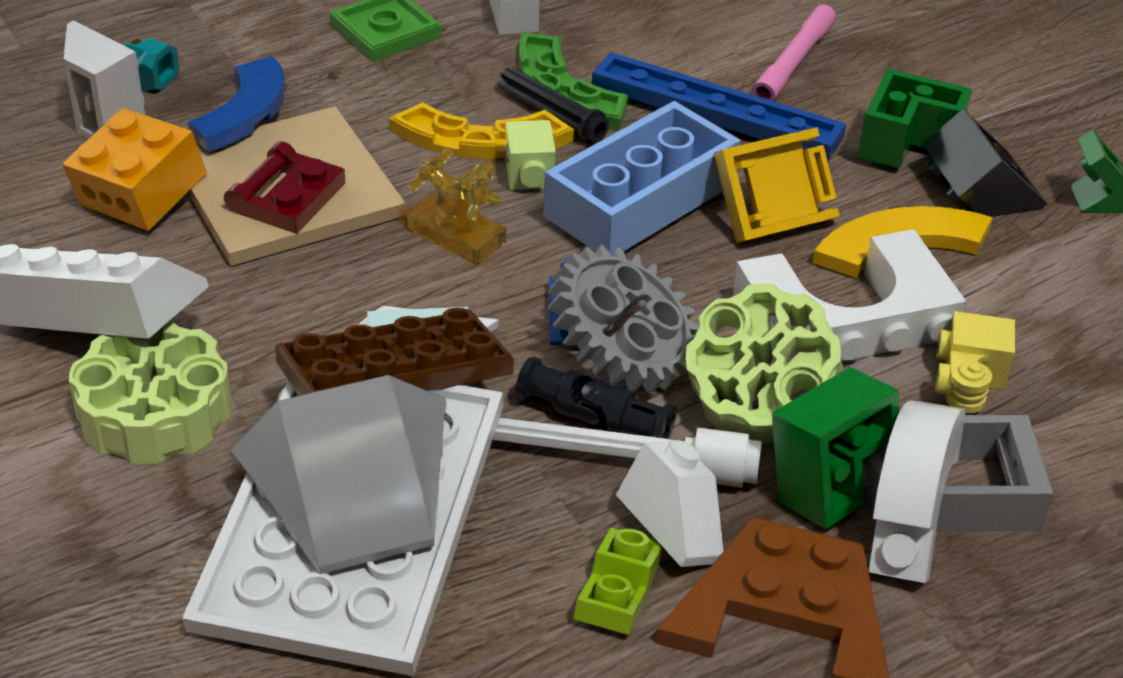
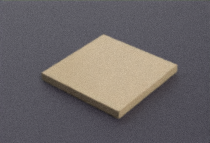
(323, 135)

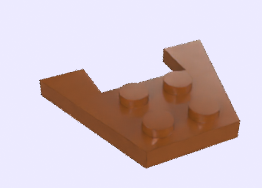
(787, 582)

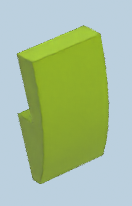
(619, 580)

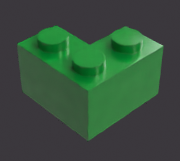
(907, 113)
(824, 441)

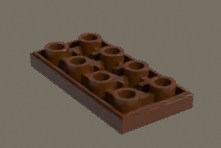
(417, 350)

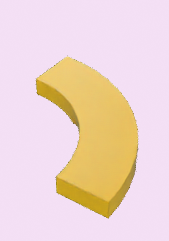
(440, 130)
(938, 227)

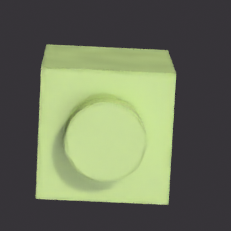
(528, 153)

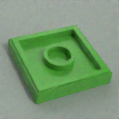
(385, 26)

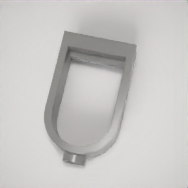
(1012, 507)

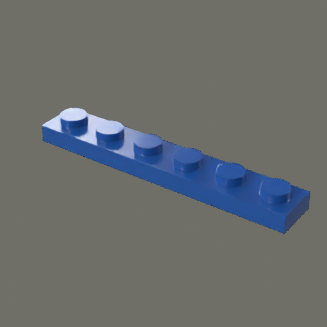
(713, 102)

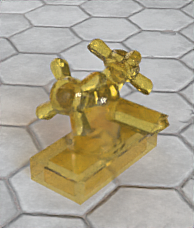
(453, 213)

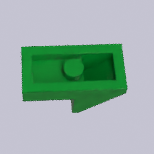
(1103, 185)

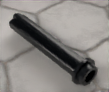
(588, 123)

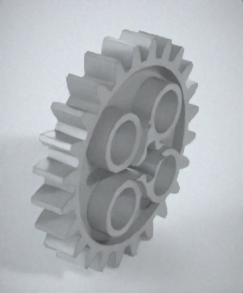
(597, 292)

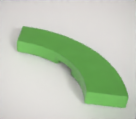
(543, 61)

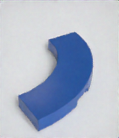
(256, 100)

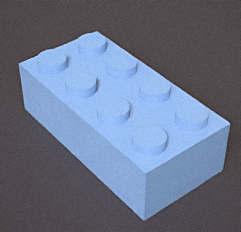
(637, 179)

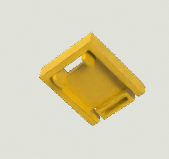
(781, 181)

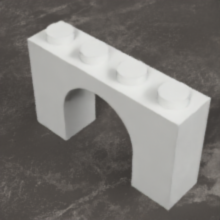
(905, 275)

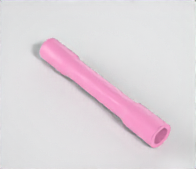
(778, 74)

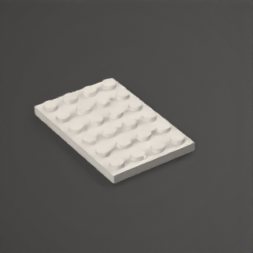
(365, 615)

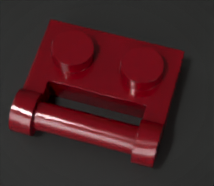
(295, 197)

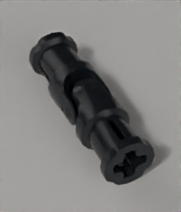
(600, 404)

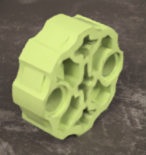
(728, 364)
(151, 394)

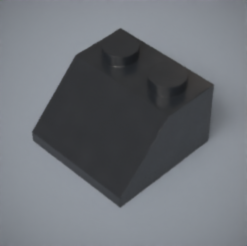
(980, 169)

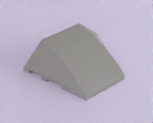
(351, 469)

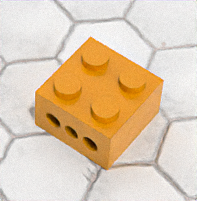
(135, 168)

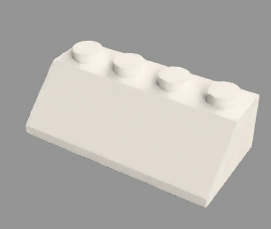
(92, 291)

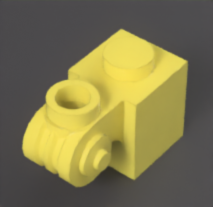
(976, 358)

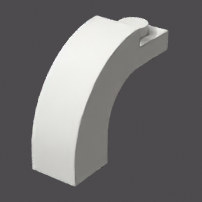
(911, 488)

